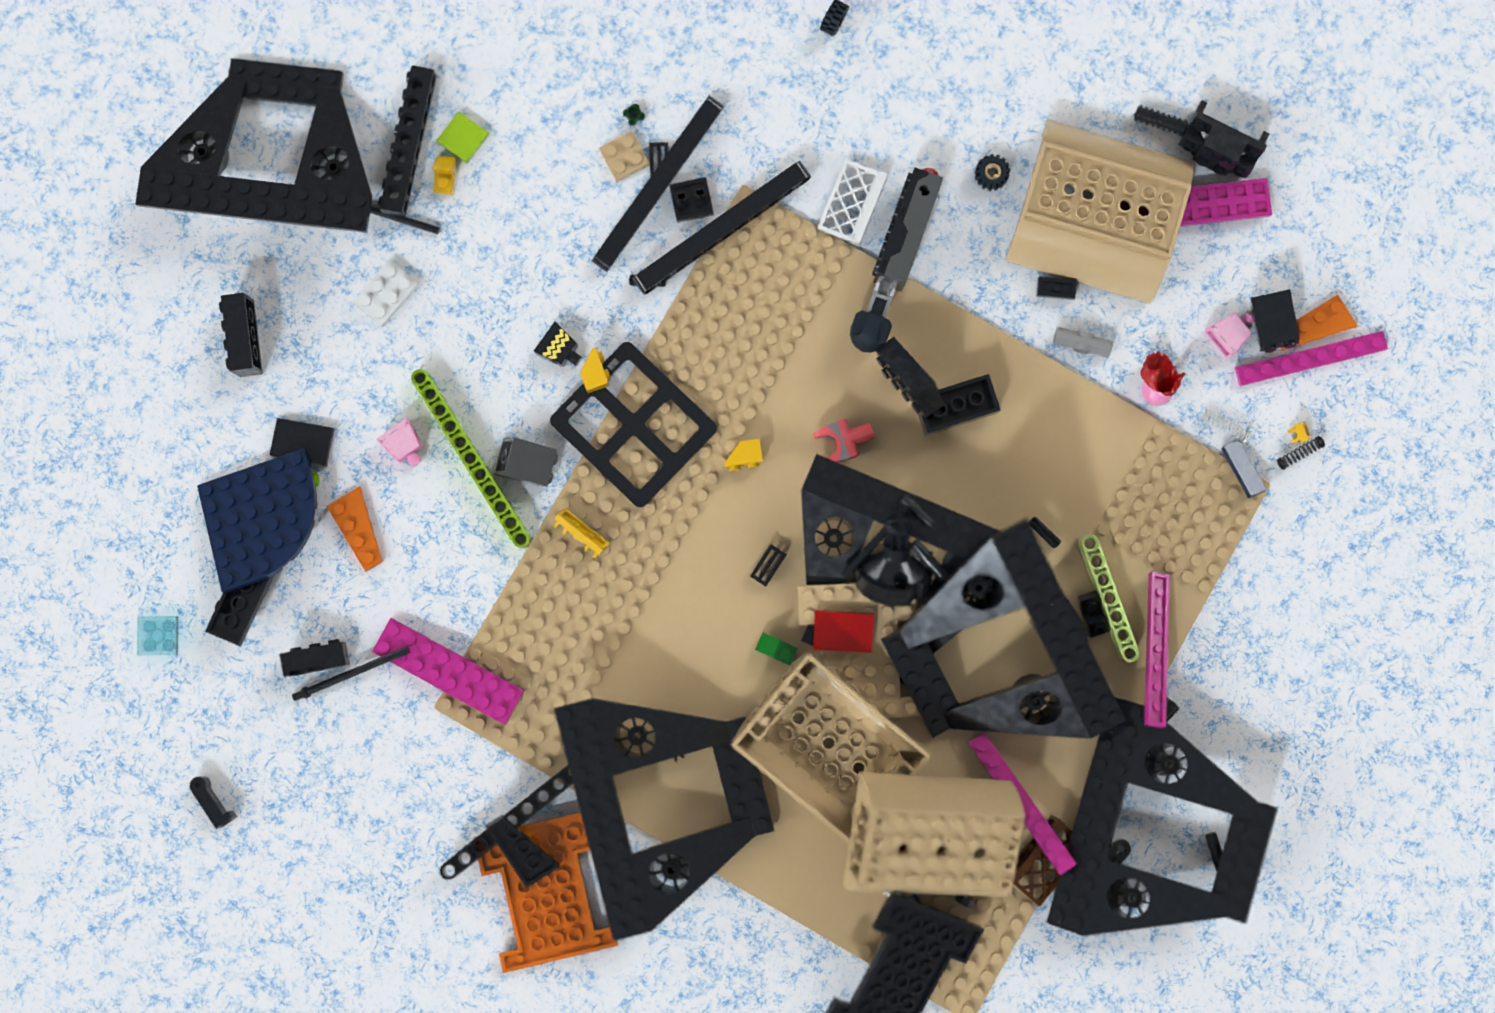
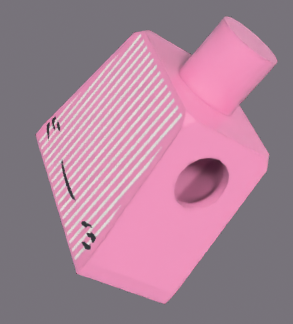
(1230, 333)
(402, 442)

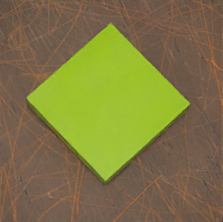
(462, 137)

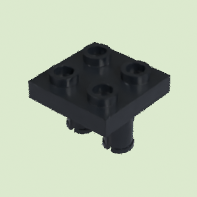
(691, 199)

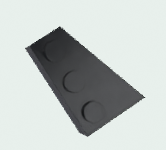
(314, 658)

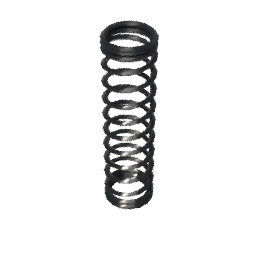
(1283, 463)

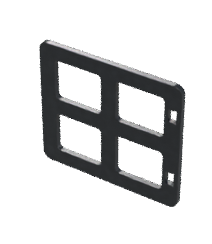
(634, 425)

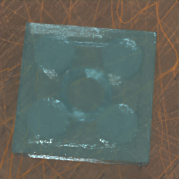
(157, 635)

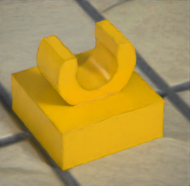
(1302, 432)

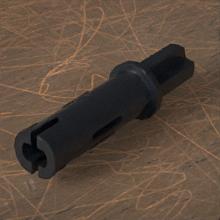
(929, 560)

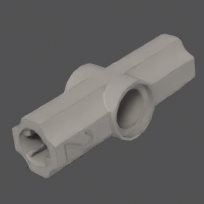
(1083, 342)

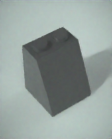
(526, 461)

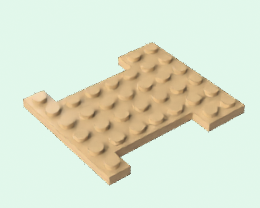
(867, 674)

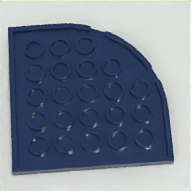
(259, 518)

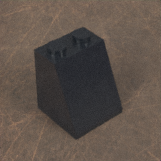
(1275, 321)

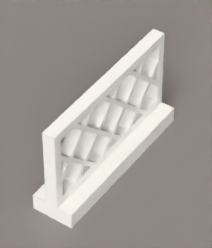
(867, 209)

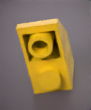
(593, 372)
(745, 454)

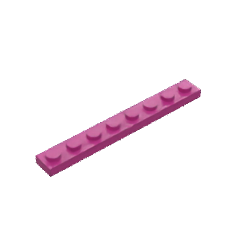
(1311, 358)
(1157, 650)
(1033, 818)

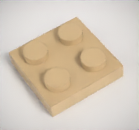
(624, 156)

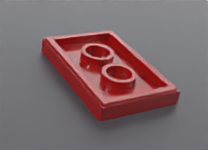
(843, 631)

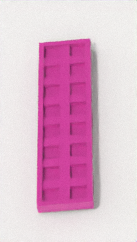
(1223, 202)
(450, 672)

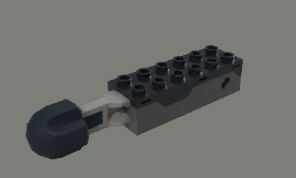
(897, 256)

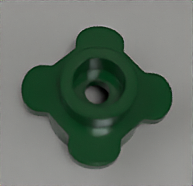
(633, 119)

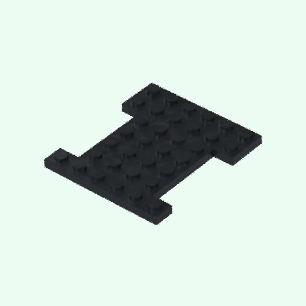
(910, 957)

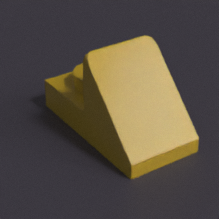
(444, 175)

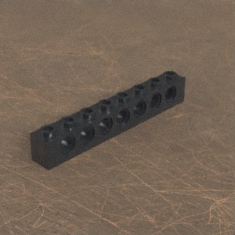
(398, 206)

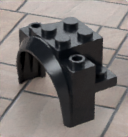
(1221, 146)

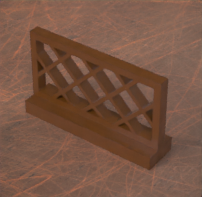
(1031, 854)

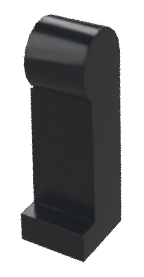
(210, 803)

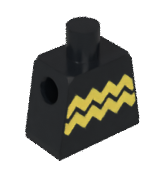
(558, 347)

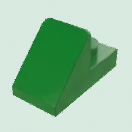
(776, 648)

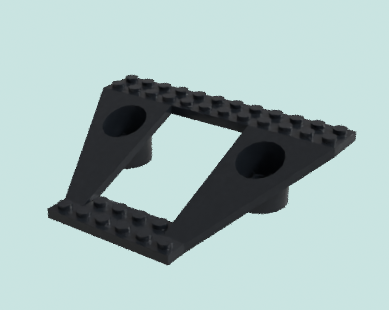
(336, 203)
(859, 500)
(1079, 694)
(1126, 754)
(627, 879)

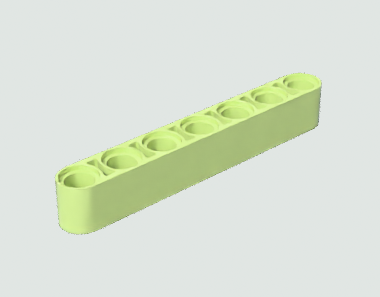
(1115, 605)

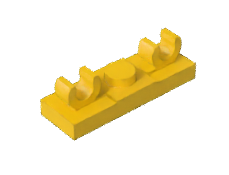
(581, 532)

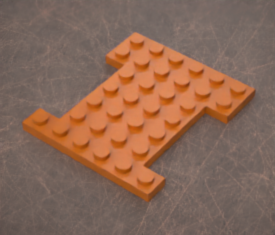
(554, 913)

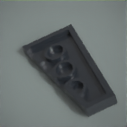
(523, 854)

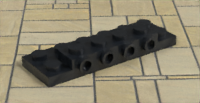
(237, 611)

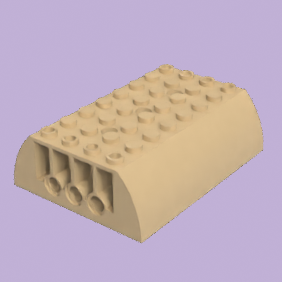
(795, 751)
(928, 815)

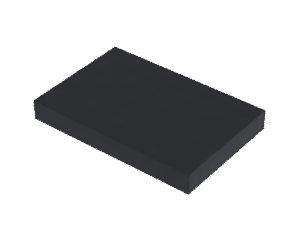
(295, 435)

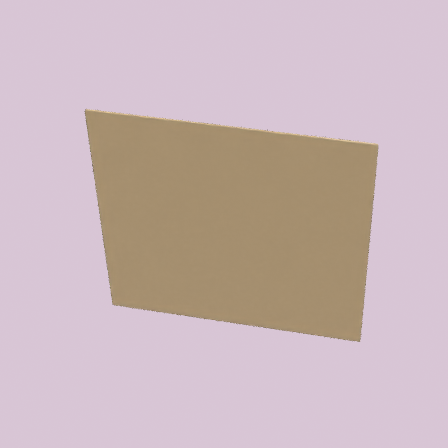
(678, 618)

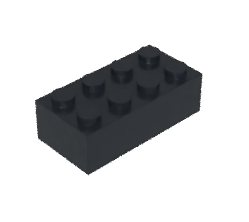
(241, 335)
(909, 377)
(962, 404)

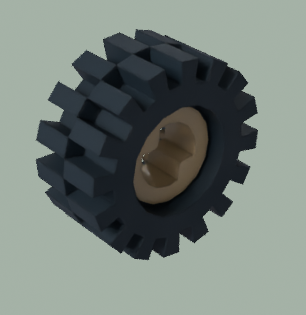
(834, 17)
(998, 179)

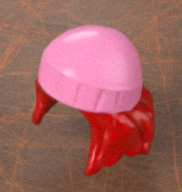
(1159, 378)

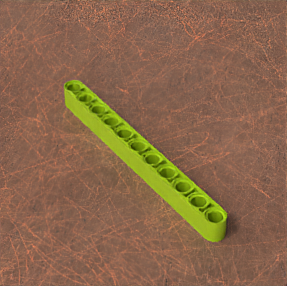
(464, 452)

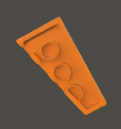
(1324, 321)
(354, 522)

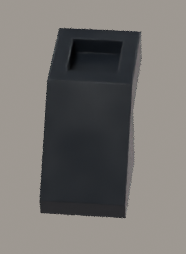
(1092, 614)

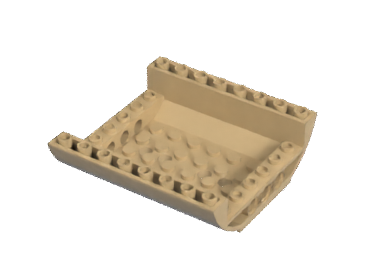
(1095, 237)

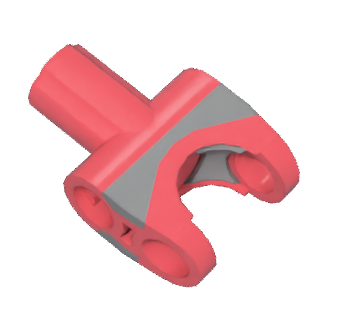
(845, 438)

